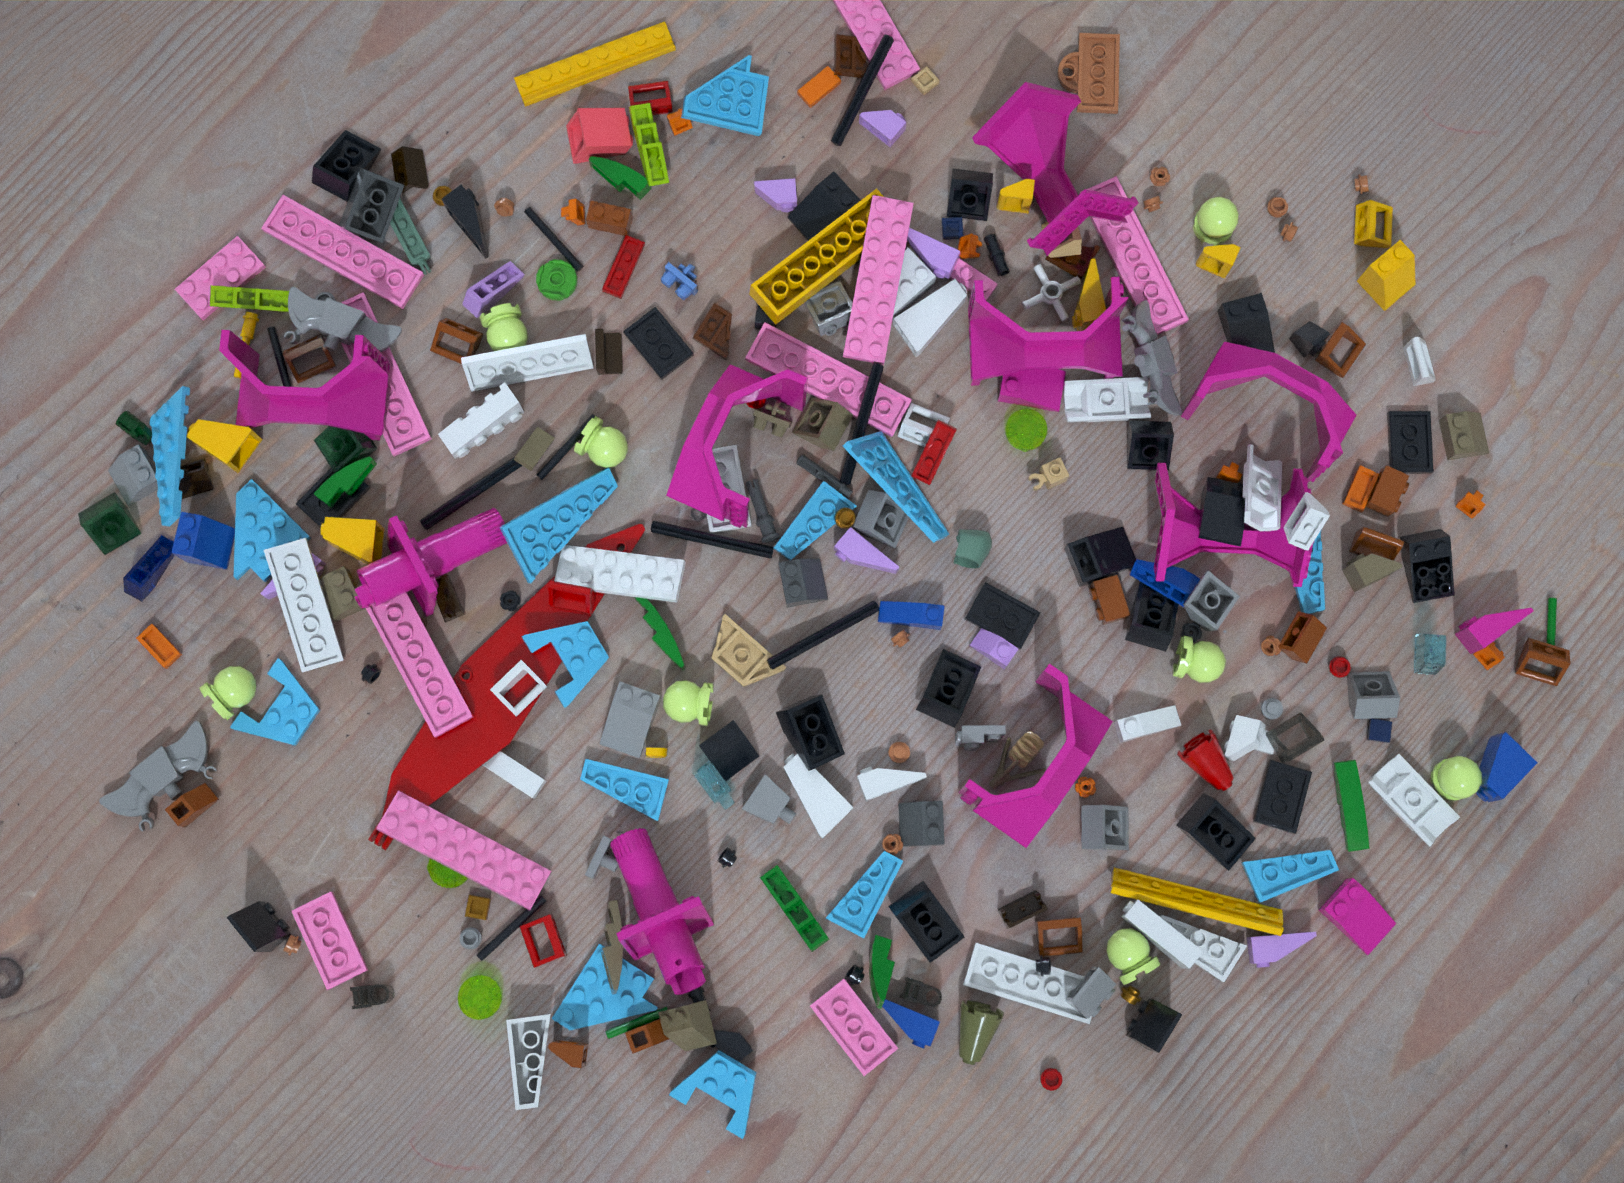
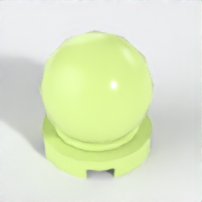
(1216, 221)
(504, 327)
(603, 444)
(1201, 660)
(231, 689)
(687, 701)
(1456, 778)
(1130, 953)

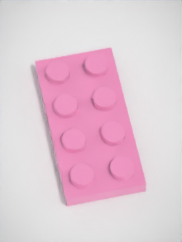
(229, 267)
(329, 940)
(853, 1027)

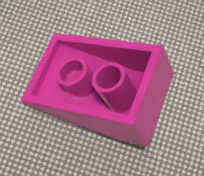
(1033, 388)
(1480, 632)
(1357, 915)

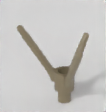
(1003, 775)

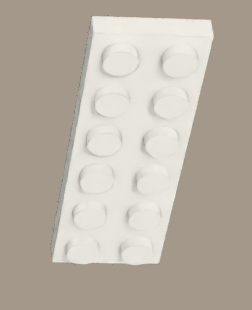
(527, 362)
(621, 573)
(304, 604)
(1017, 980)

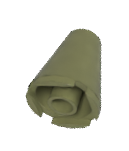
(977, 1029)

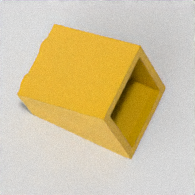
(1390, 275)
(224, 441)
(355, 537)

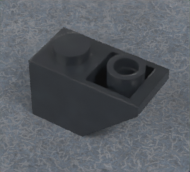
(1309, 339)
(732, 1044)

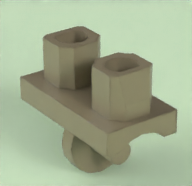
(763, 417)

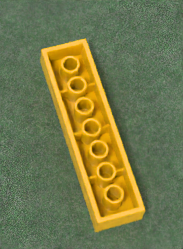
(814, 263)

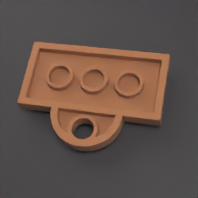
(1094, 72)

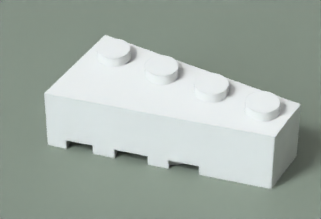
(913, 282)
(482, 422)
(527, 1054)

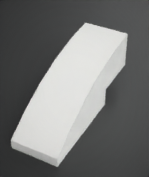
(515, 774)

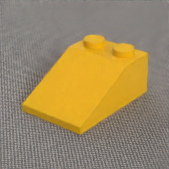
(1090, 300)

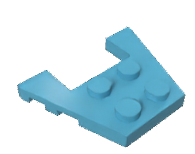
(577, 649)
(288, 715)
(725, 1081)

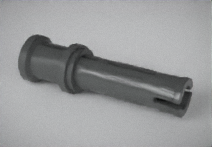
(764, 520)

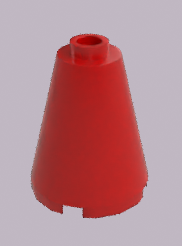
(1207, 759)

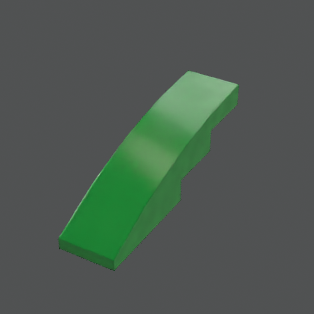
(663, 636)
(1351, 805)
(794, 908)

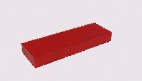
(623, 266)
(934, 452)

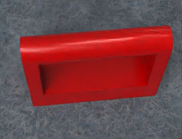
(658, 106)
(571, 597)
(554, 937)

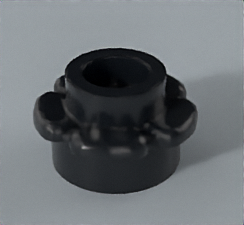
(510, 595)
(1197, 633)
(370, 673)
(727, 857)
(1043, 966)
(855, 975)

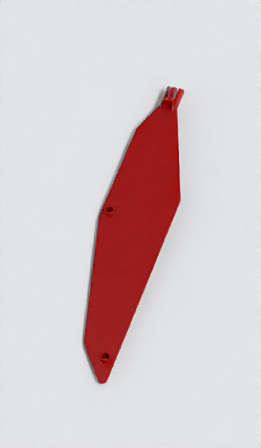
(440, 763)

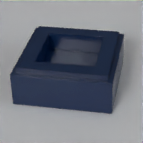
(952, 228)
(1379, 730)

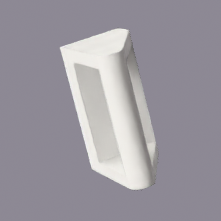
(1419, 362)
(917, 432)
(1309, 523)
(510, 680)

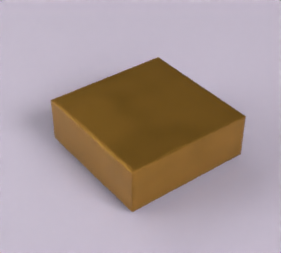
(477, 907)

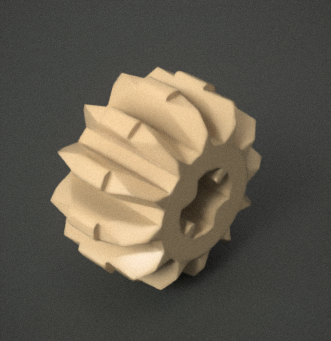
(1026, 749)

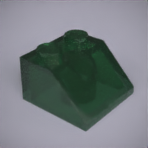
(343, 446)
(109, 523)

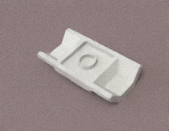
(1106, 399)
(1262, 492)
(1413, 799)

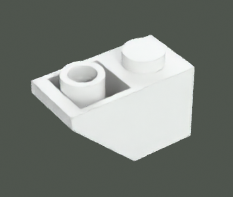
(1244, 737)

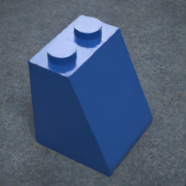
(203, 541)
(1502, 767)

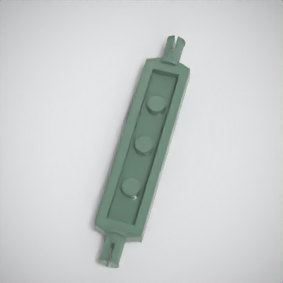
(410, 238)

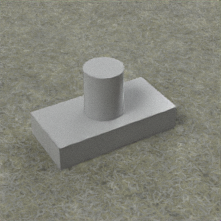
(601, 858)

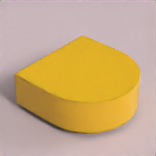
(656, 752)

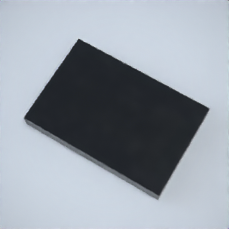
(658, 343)
(1410, 441)
(319, 510)
(1002, 615)
(1282, 796)

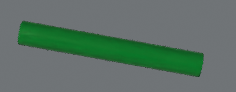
(1551, 621)
(634, 1023)

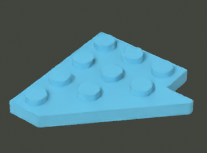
(730, 100)
(260, 526)
(591, 998)

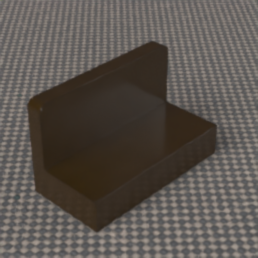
(409, 168)
(608, 352)
(195, 479)

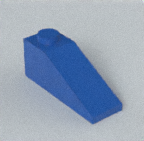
(1177, 582)
(911, 614)
(915, 1025)

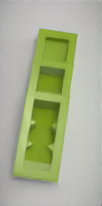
(648, 144)
(249, 298)

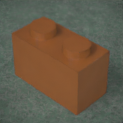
(609, 218)
(1388, 491)
(1109, 600)
(1302, 637)

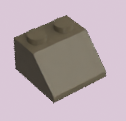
(823, 423)
(1463, 435)
(1368, 569)
(340, 593)
(689, 1026)

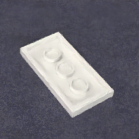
(731, 476)

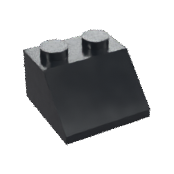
(970, 194)
(1149, 444)
(729, 750)

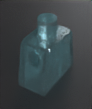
(1429, 651)
(708, 777)

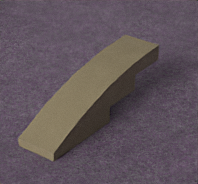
(613, 953)

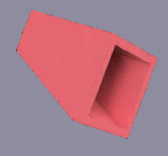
(598, 133)

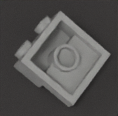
(830, 309)
(973, 736)

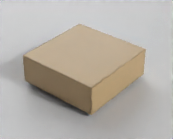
(925, 80)

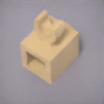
(1051, 474)

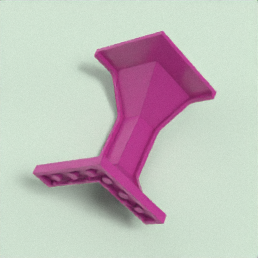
(1031, 140)
(1004, 347)
(1241, 364)
(348, 401)
(696, 475)
(1180, 531)
(1026, 811)

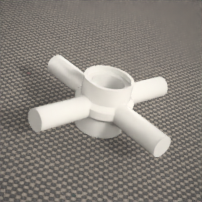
(1051, 285)

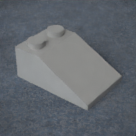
(630, 719)

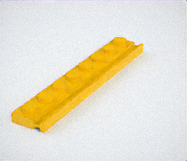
(594, 64)
(1197, 901)

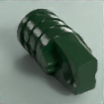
(134, 427)

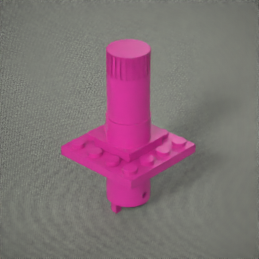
(418, 563)
(663, 924)

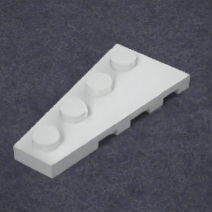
(1218, 952)

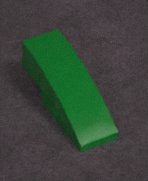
(620, 176)
(345, 480)
(880, 969)

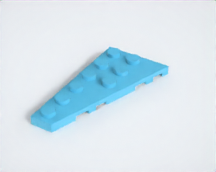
(169, 449)
(886, 468)
(550, 526)

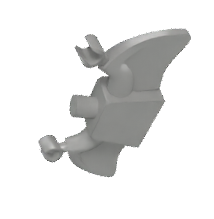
(336, 322)
(1153, 359)
(159, 775)

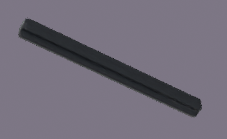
(862, 89)
(863, 418)
(470, 493)
(712, 539)
(822, 635)

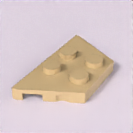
(741, 654)

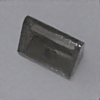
(1313, 738)

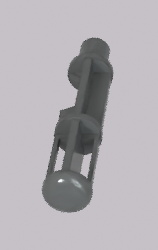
(823, 475)

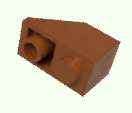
(191, 805)
(645, 1036)

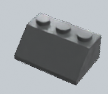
(371, 205)

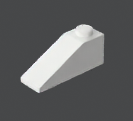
(1147, 723)
(882, 781)

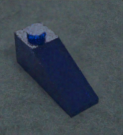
(149, 569)

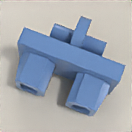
(686, 286)

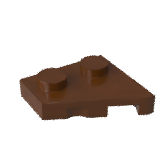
(848, 57)
(1075, 264)
(715, 331)

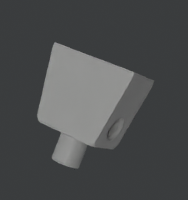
(769, 802)

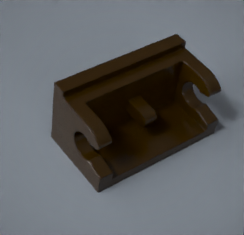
(447, 599)
(1022, 909)

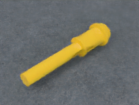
(247, 333)

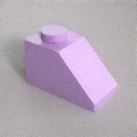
(884, 125)
(778, 193)
(994, 647)

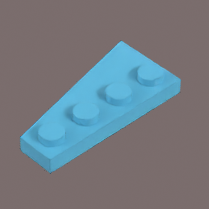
(812, 521)
(1311, 594)
(630, 787)
(1281, 874)
(864, 899)

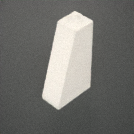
(927, 318)
(818, 796)
(1161, 934)

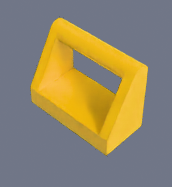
(1016, 197)
(1366, 224)
(1221, 259)

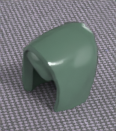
(972, 547)

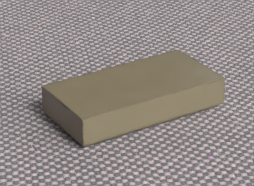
(534, 448)

